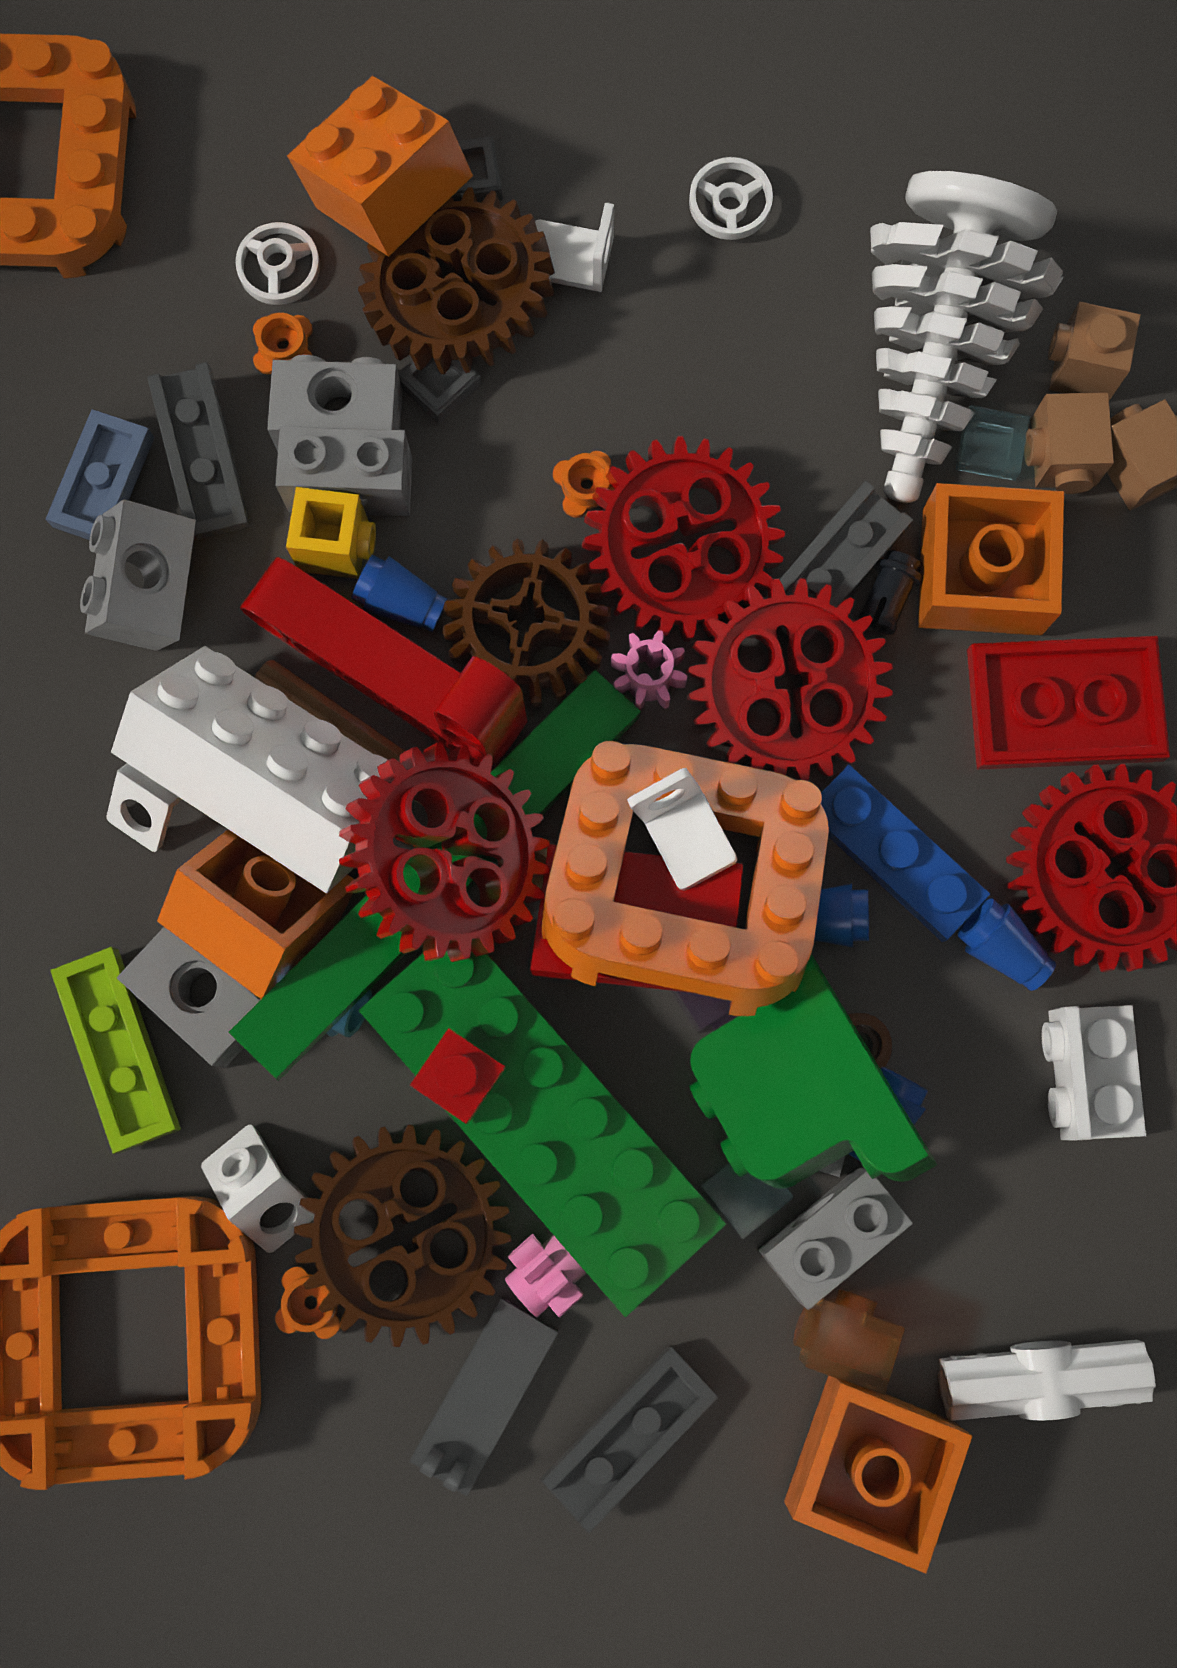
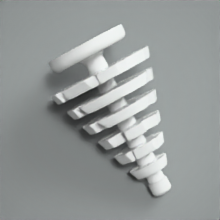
(959, 284)

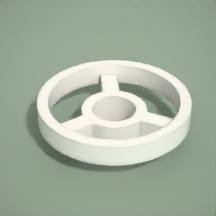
(730, 189)
(277, 273)

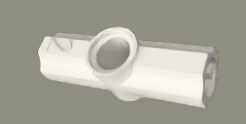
(1046, 1380)

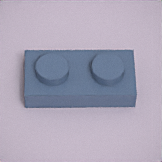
(99, 472)

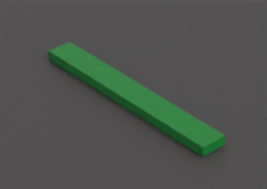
(353, 956)

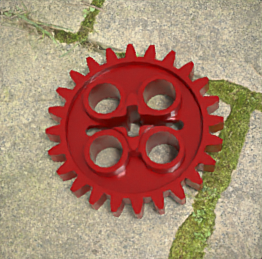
(664, 487)
(846, 674)
(1072, 905)
(442, 912)

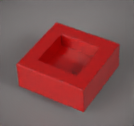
(457, 1076)

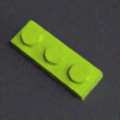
(115, 1051)

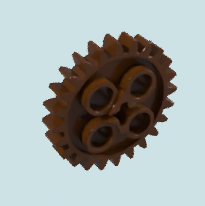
(466, 245)
(429, 1289)

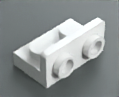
(1094, 1073)

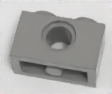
(308, 382)
(347, 461)
(161, 549)
(163, 980)
(834, 1237)

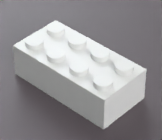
(249, 761)

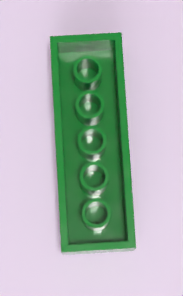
(552, 1128)

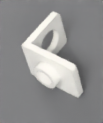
(580, 253)
(152, 796)
(684, 829)
(249, 1184)

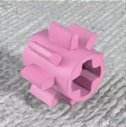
(655, 655)
(545, 1276)

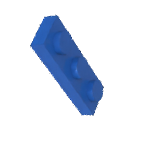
(899, 855)

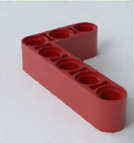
(451, 707)

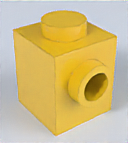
(329, 533)

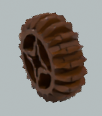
(551, 626)

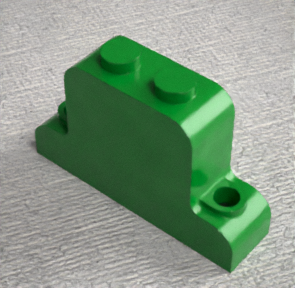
(803, 1092)

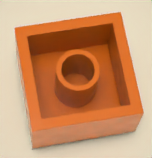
(381, 165)
(991, 559)
(249, 911)
(877, 1473)

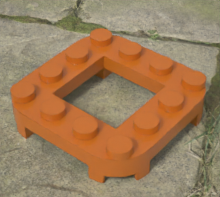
(96, 110)
(676, 951)
(129, 1441)

